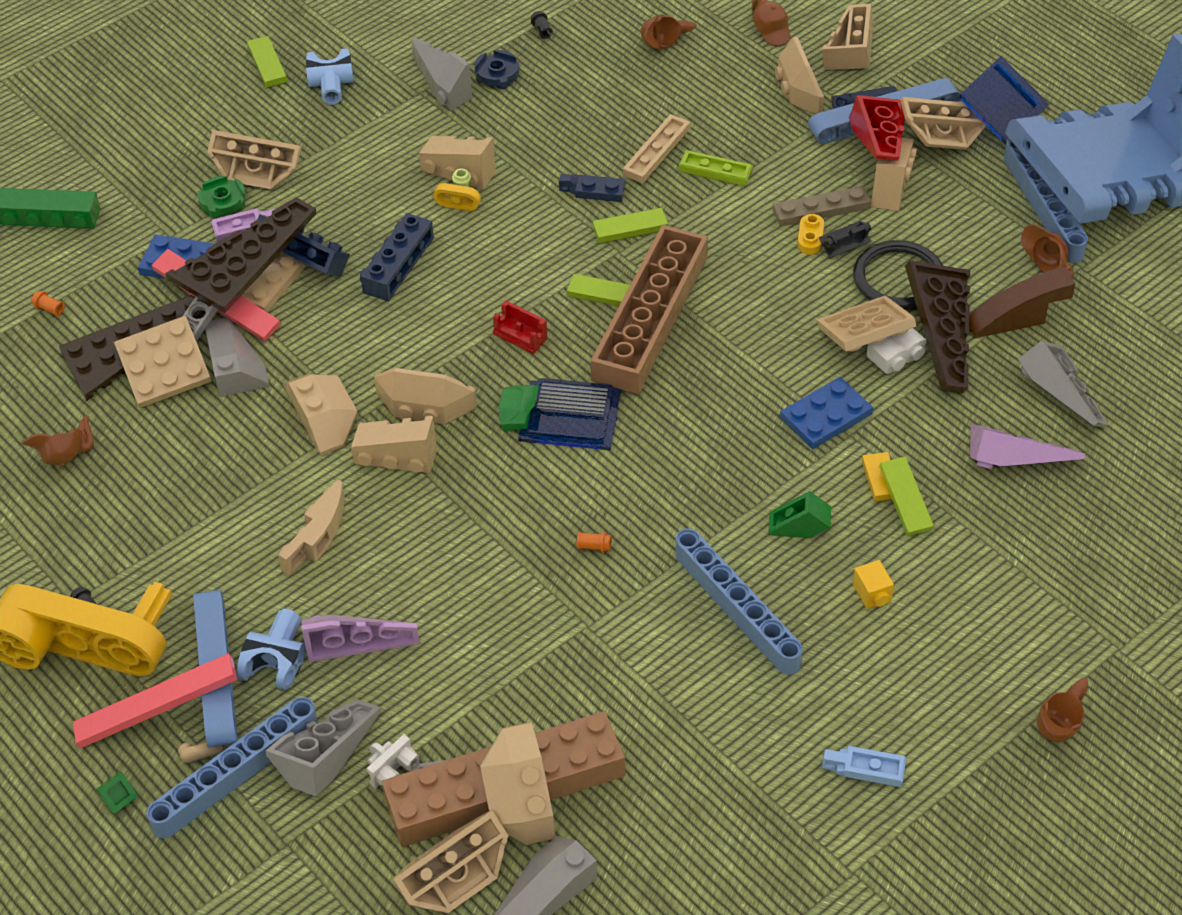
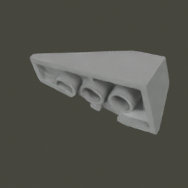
(444, 72)
(233, 359)
(1055, 372)
(319, 752)
(551, 879)

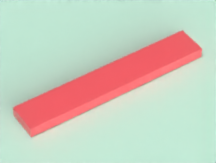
(241, 312)
(154, 700)

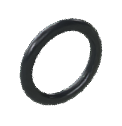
(886, 247)

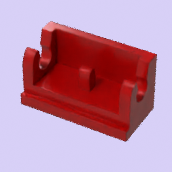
(520, 327)

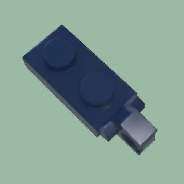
(846, 99)
(593, 187)

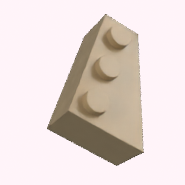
(851, 41)
(446, 154)
(892, 177)
(396, 445)

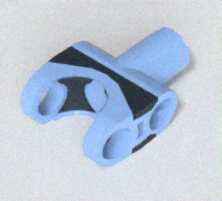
(329, 74)
(274, 650)

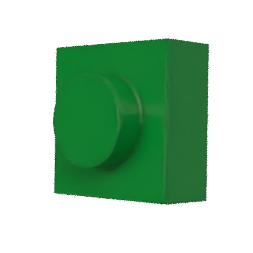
(116, 792)

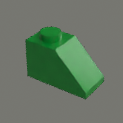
(800, 517)

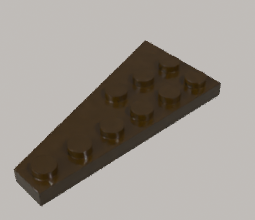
(241, 258)
(944, 314)
(95, 357)

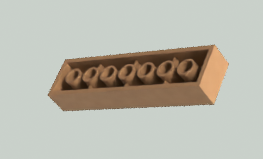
(649, 309)
(453, 791)

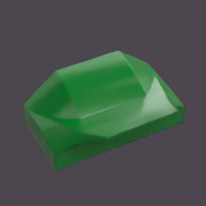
(516, 406)

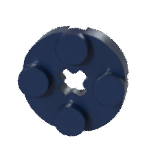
(487, 71)

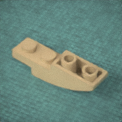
(321, 526)

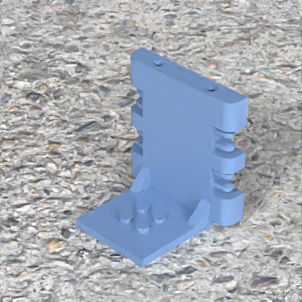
(1117, 153)

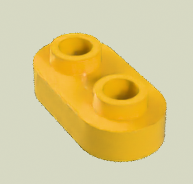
(457, 196)
(809, 232)

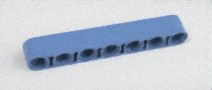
(835, 123)
(1046, 204)
(739, 601)
(212, 644)
(219, 771)

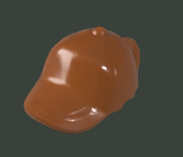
(771, 21)
(664, 31)
(1045, 248)
(62, 447)
(1063, 713)

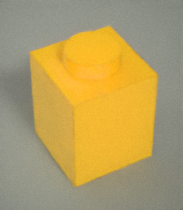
(873, 584)

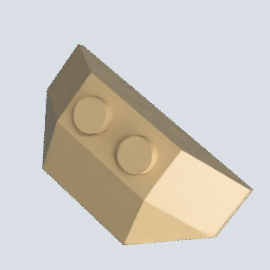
(798, 78)
(942, 122)
(252, 159)
(424, 394)
(323, 409)
(518, 785)
(455, 866)

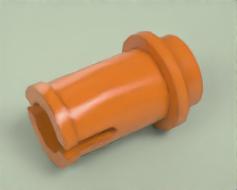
(43, 301)
(594, 541)

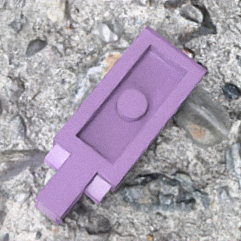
(240, 221)

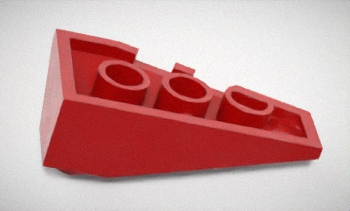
(879, 125)

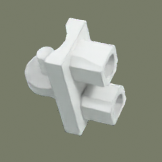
(388, 758)

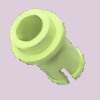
(461, 177)

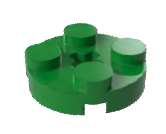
(216, 206)

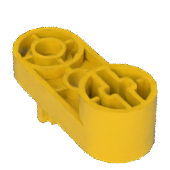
(47, 621)

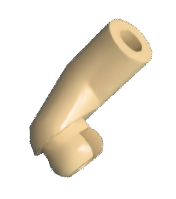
(191, 753)

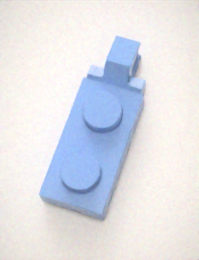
(866, 765)

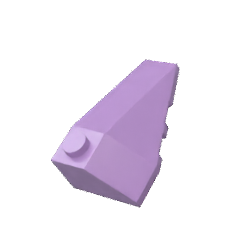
(1004, 449)
(345, 636)

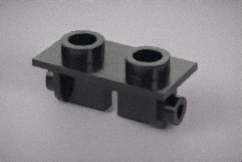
(846, 238)

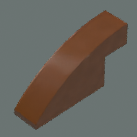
(1021, 304)

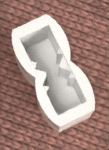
(897, 350)

